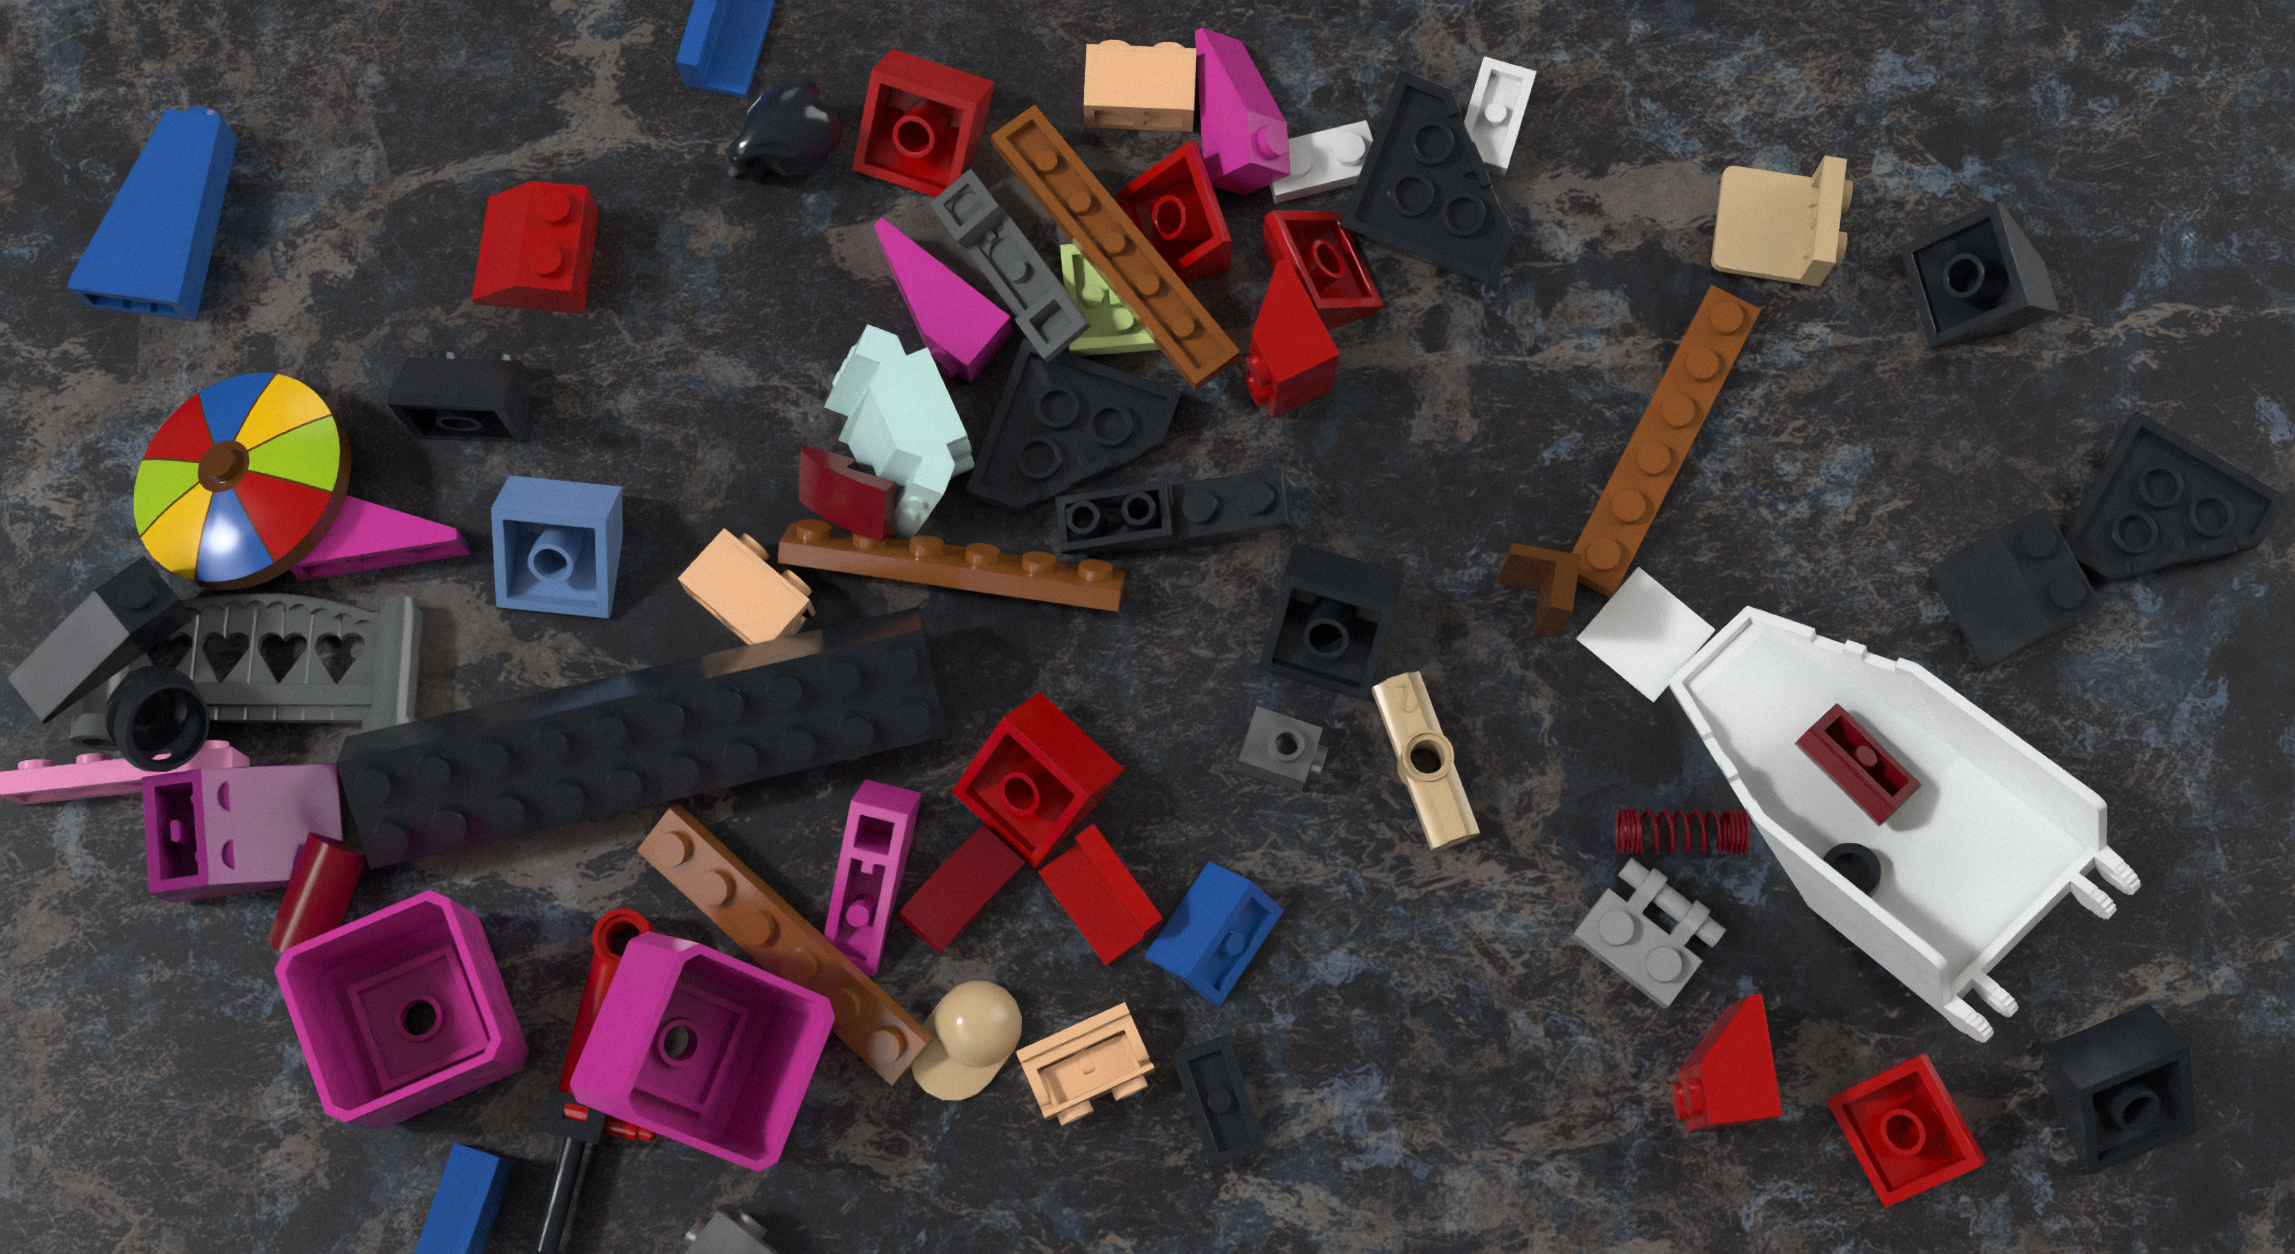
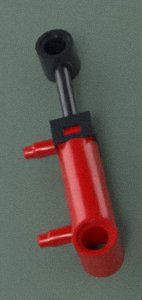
(563, 1114)

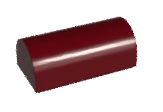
(1858, 764)
(317, 891)

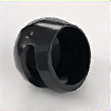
(157, 714)

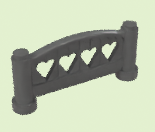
(373, 691)

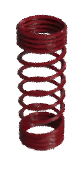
(1735, 830)

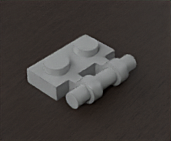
(1638, 947)

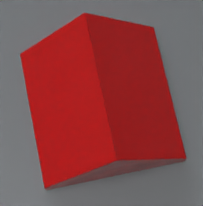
(1180, 214)
(1324, 263)
(1905, 1130)

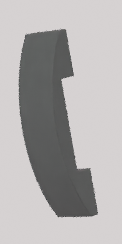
(1011, 264)

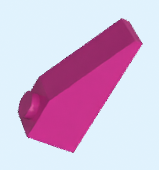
(1240, 122)
(951, 316)
(377, 538)
(871, 871)

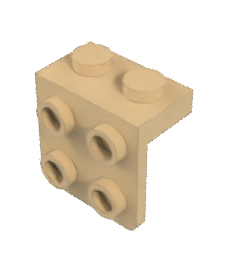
(1782, 222)

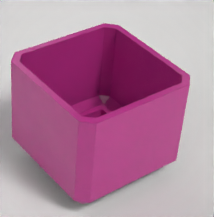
(353, 1001)
(744, 1058)

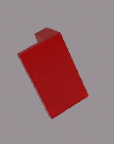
(1101, 896)

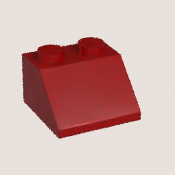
(921, 123)
(537, 248)
(1289, 347)
(1036, 779)
(1729, 1072)

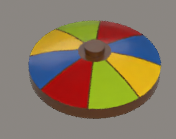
(242, 481)

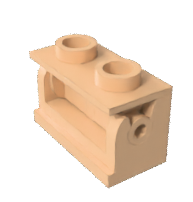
(1139, 86)
(745, 591)
(1086, 1063)

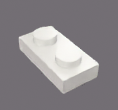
(1498, 111)
(1324, 161)

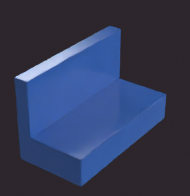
(723, 44)
(1215, 932)
(465, 1202)

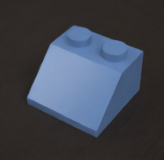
(557, 546)

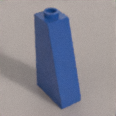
(163, 222)

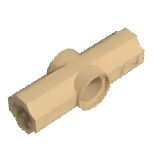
(1436, 795)

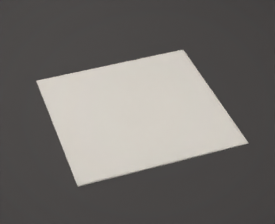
(1645, 634)

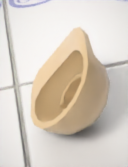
(974, 1037)

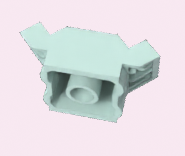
(900, 424)

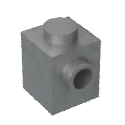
(1282, 750)
(727, 1235)

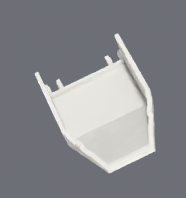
(1961, 862)

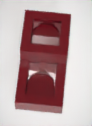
(846, 496)
(961, 889)

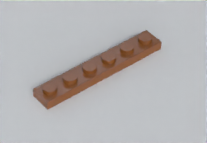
(1115, 248)
(1662, 439)
(971, 568)
(784, 941)

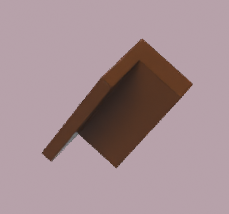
(1549, 572)

